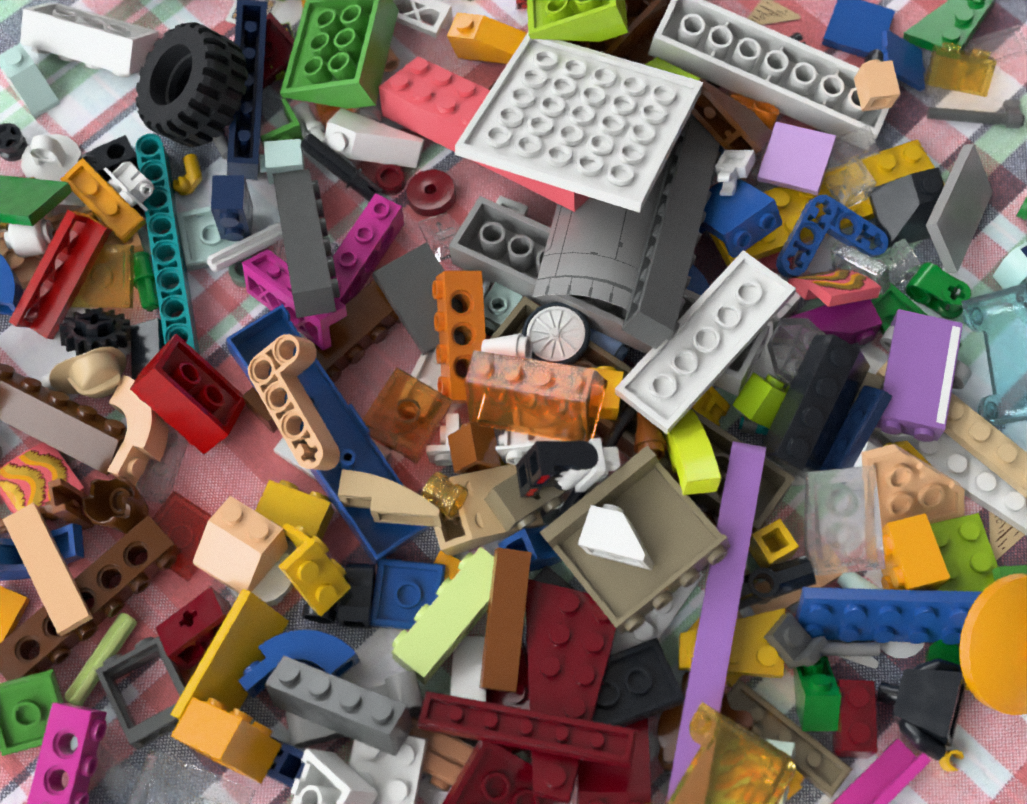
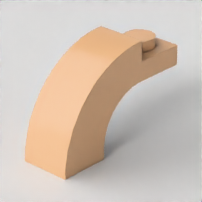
(144, 437)

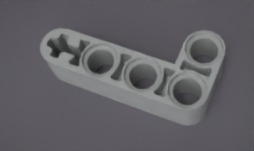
(399, 687)

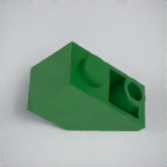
(817, 696)

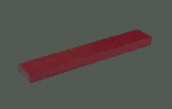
(528, 729)

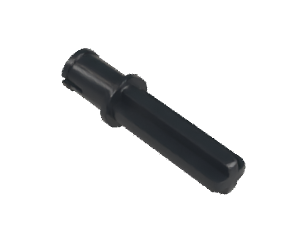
(340, 167)

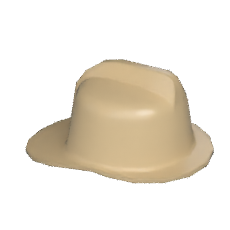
(90, 374)

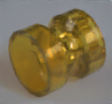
(444, 494)

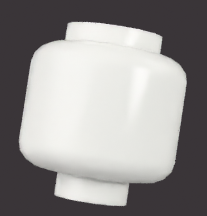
(29, 240)

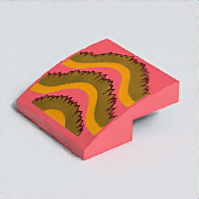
(836, 287)
(27, 477)

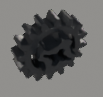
(94, 330)

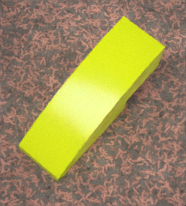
(692, 456)

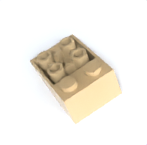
(475, 521)

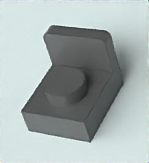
(794, 643)

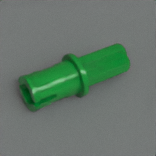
(145, 281)

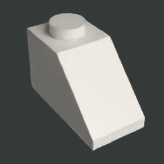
(613, 537)

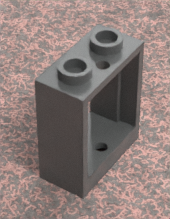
(120, 665)

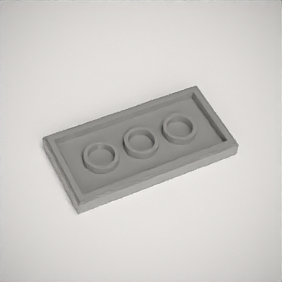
(959, 208)

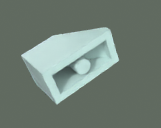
(27, 80)

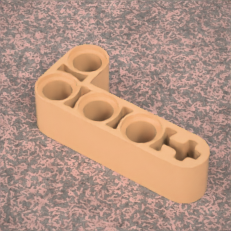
(313, 446)

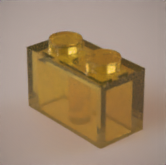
(961, 69)

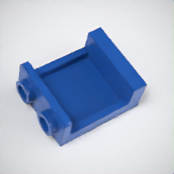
(740, 218)

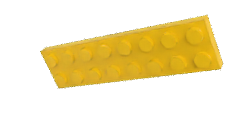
(884, 167)

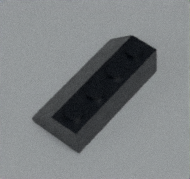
(816, 405)

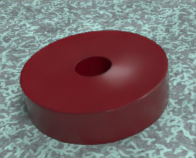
(435, 203)

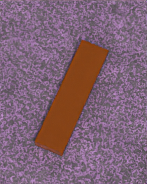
(505, 620)

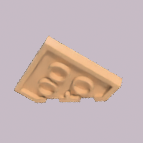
(912, 487)

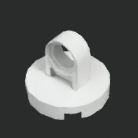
(49, 157)

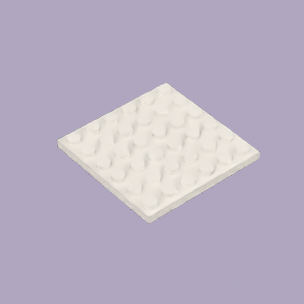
(581, 121)

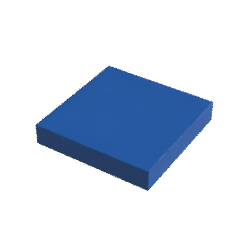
(857, 27)
(402, 591)

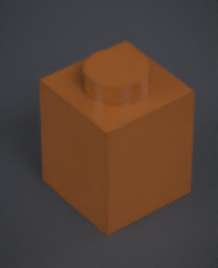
(473, 448)

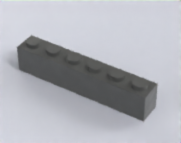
(304, 243)

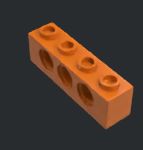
(468, 289)

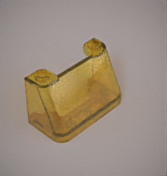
(732, 764)

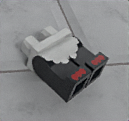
(565, 465)

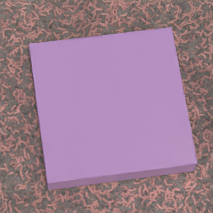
(796, 158)

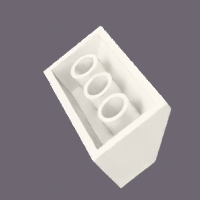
(87, 38)

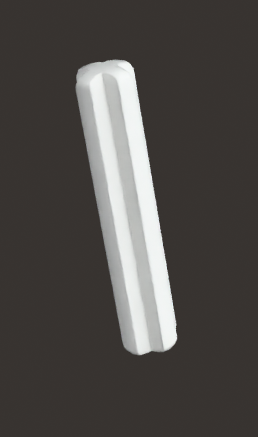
(245, 247)

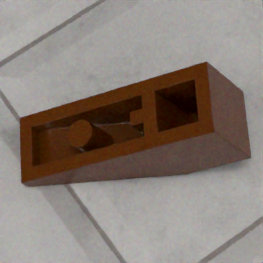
(730, 121)

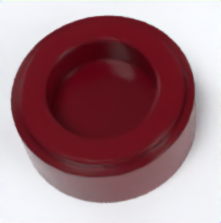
(391, 179)

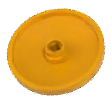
(996, 646)

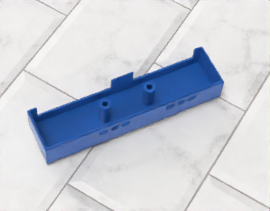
(345, 425)

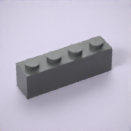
(339, 705)

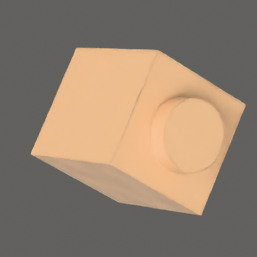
(877, 85)

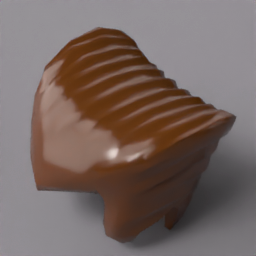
(115, 504)

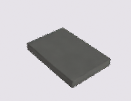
(409, 291)

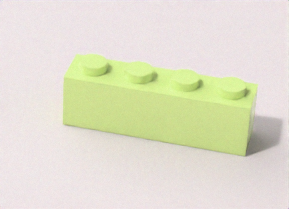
(448, 619)

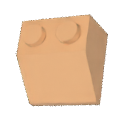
(239, 546)

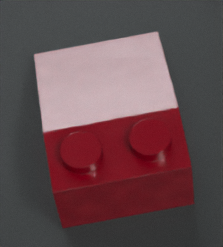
(618, 785)

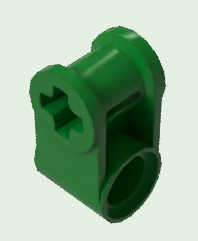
(937, 289)

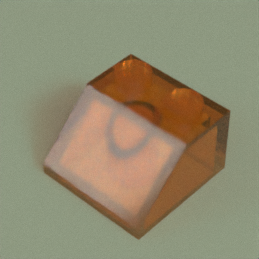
(406, 415)

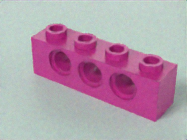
(366, 245)
(57, 756)

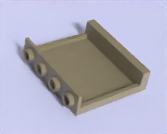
(669, 526)

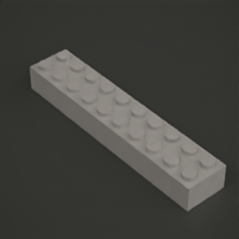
(511, 251)

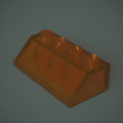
(534, 396)

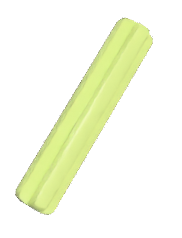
(109, 646)

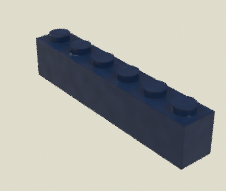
(245, 128)

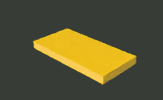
(231, 652)

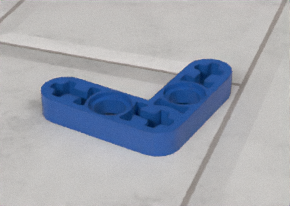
(829, 224)

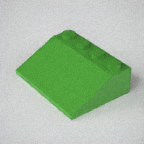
(340, 52)

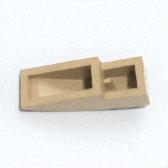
(387, 500)

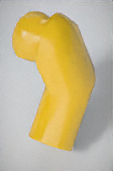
(191, 179)

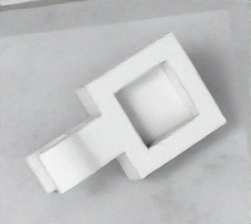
(733, 166)

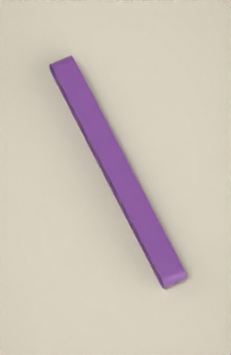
(720, 598)

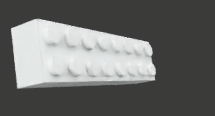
(763, 66)

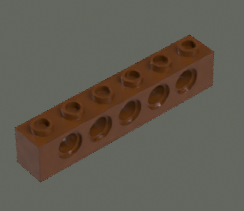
(92, 583)

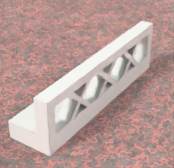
(430, 11)

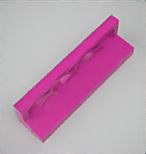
(274, 289)
(884, 776)

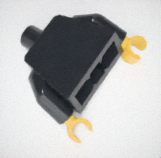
(928, 707)

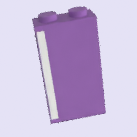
(920, 375)

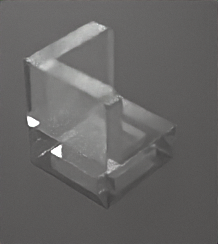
(852, 184)
(901, 262)

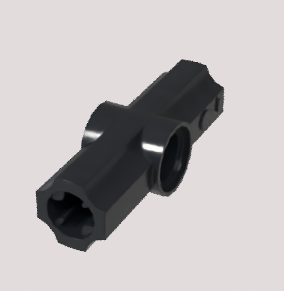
(782, 578)

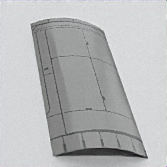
(596, 249)

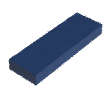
(857, 428)

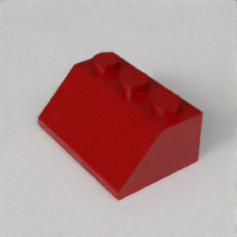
(189, 394)

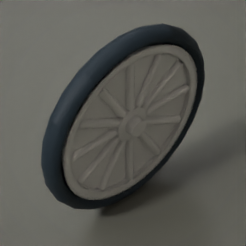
(557, 333)

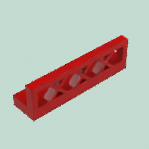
(60, 275)

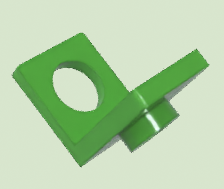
(286, 132)

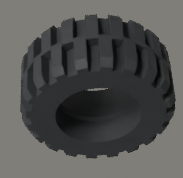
(191, 84)

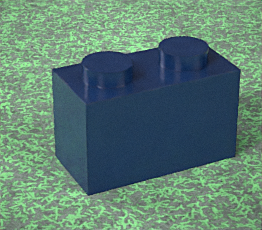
(232, 207)

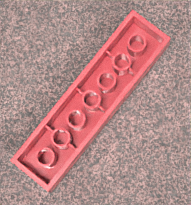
(441, 107)

